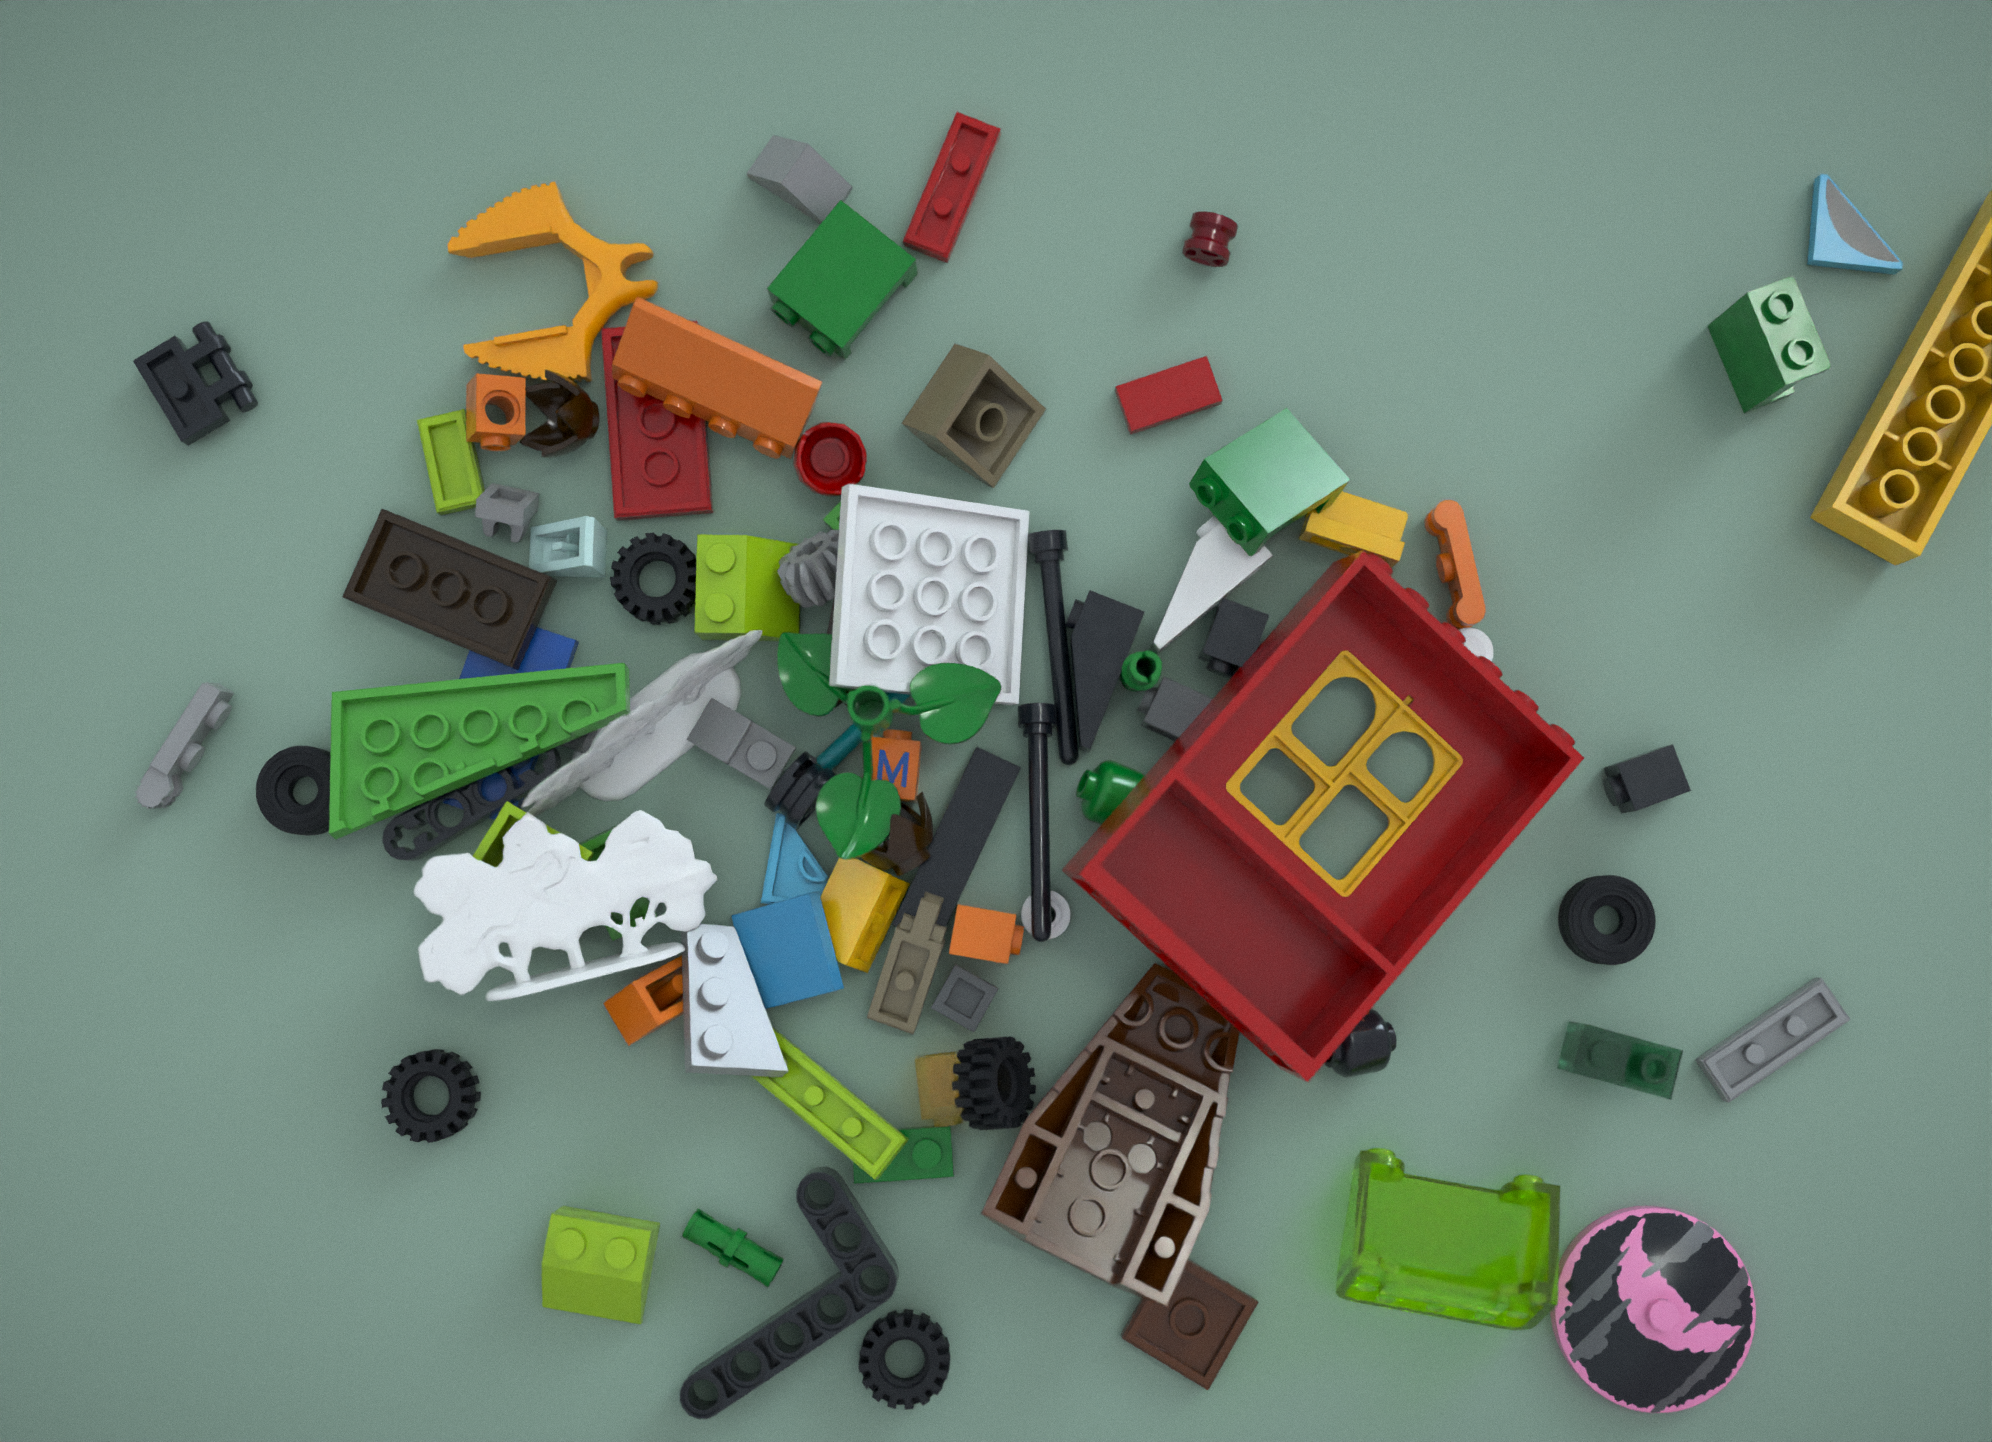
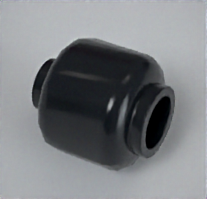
(1365, 1048)

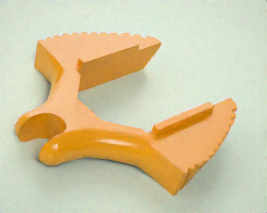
(540, 219)

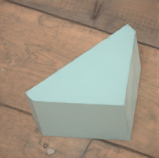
(569, 548)

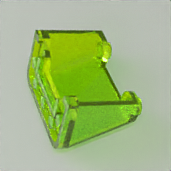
(1450, 1245)

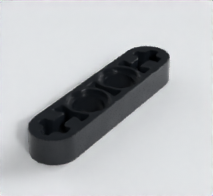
(475, 810)

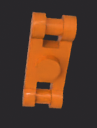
(1456, 564)

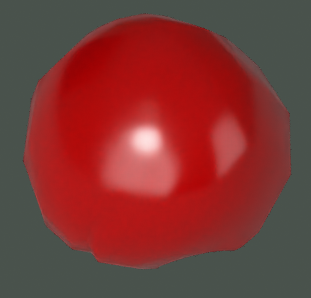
(829, 458)

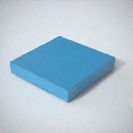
(789, 949)

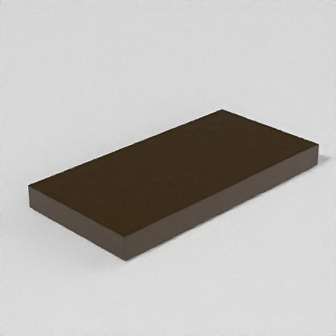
(450, 589)

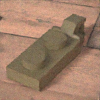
(909, 967)

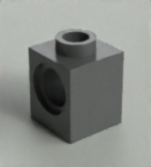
(1171, 708)

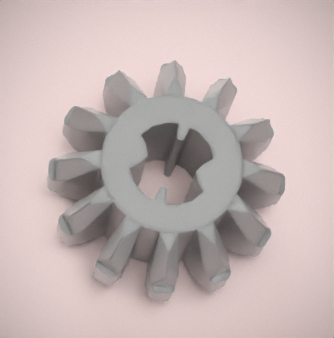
(810, 569)

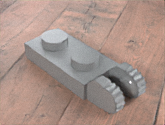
(183, 746)

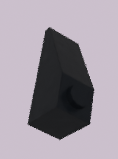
(1098, 648)

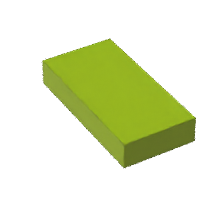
(451, 462)

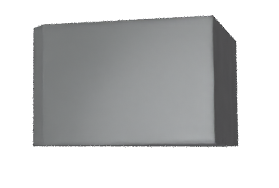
(799, 177)

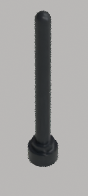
(1048, 552)
(1037, 726)

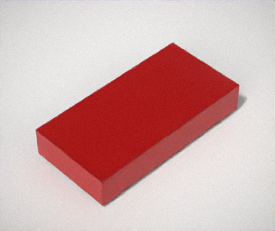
(1168, 395)

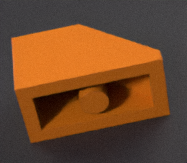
(648, 1002)

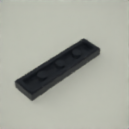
(962, 834)

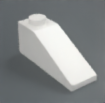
(1211, 574)

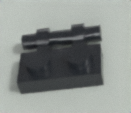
(182, 390)

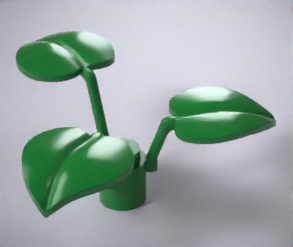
(951, 706)

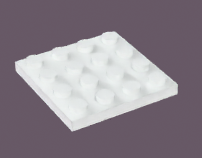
(926, 588)

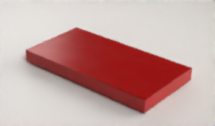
(654, 455)

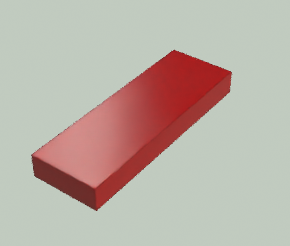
(952, 187)

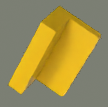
(1357, 526)
(860, 909)

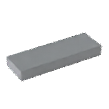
(1772, 1039)

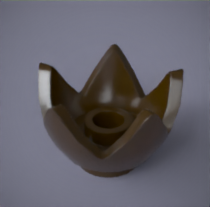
(569, 416)
(907, 840)

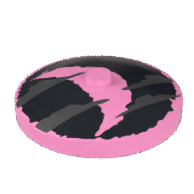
(1653, 1309)

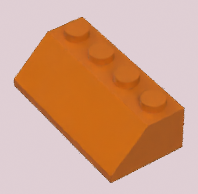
(714, 379)

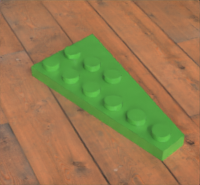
(433, 737)

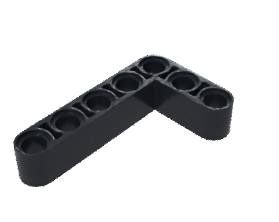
(805, 1311)

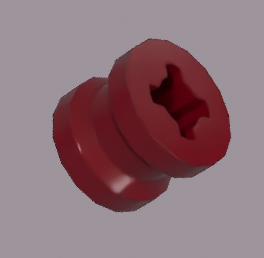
(1210, 239)

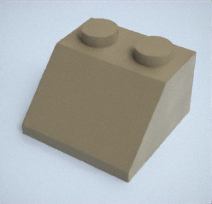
(974, 414)

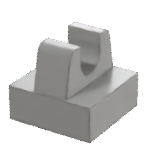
(506, 506)

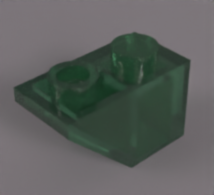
(1620, 1059)

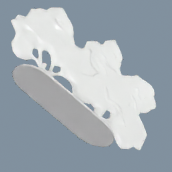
(653, 733)
(552, 895)

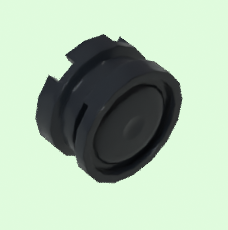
(798, 790)

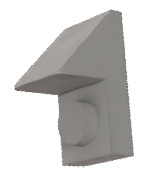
(741, 743)

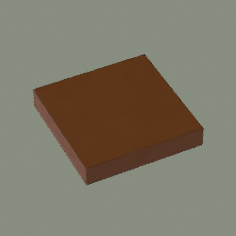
(1195, 1327)

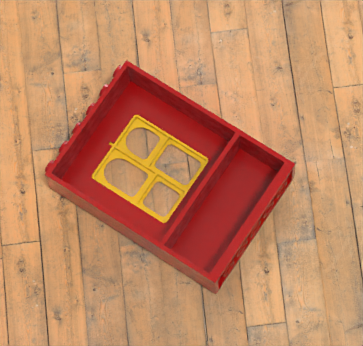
(1238, 898)

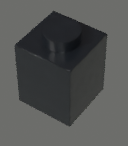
(1232, 637)
(1645, 779)

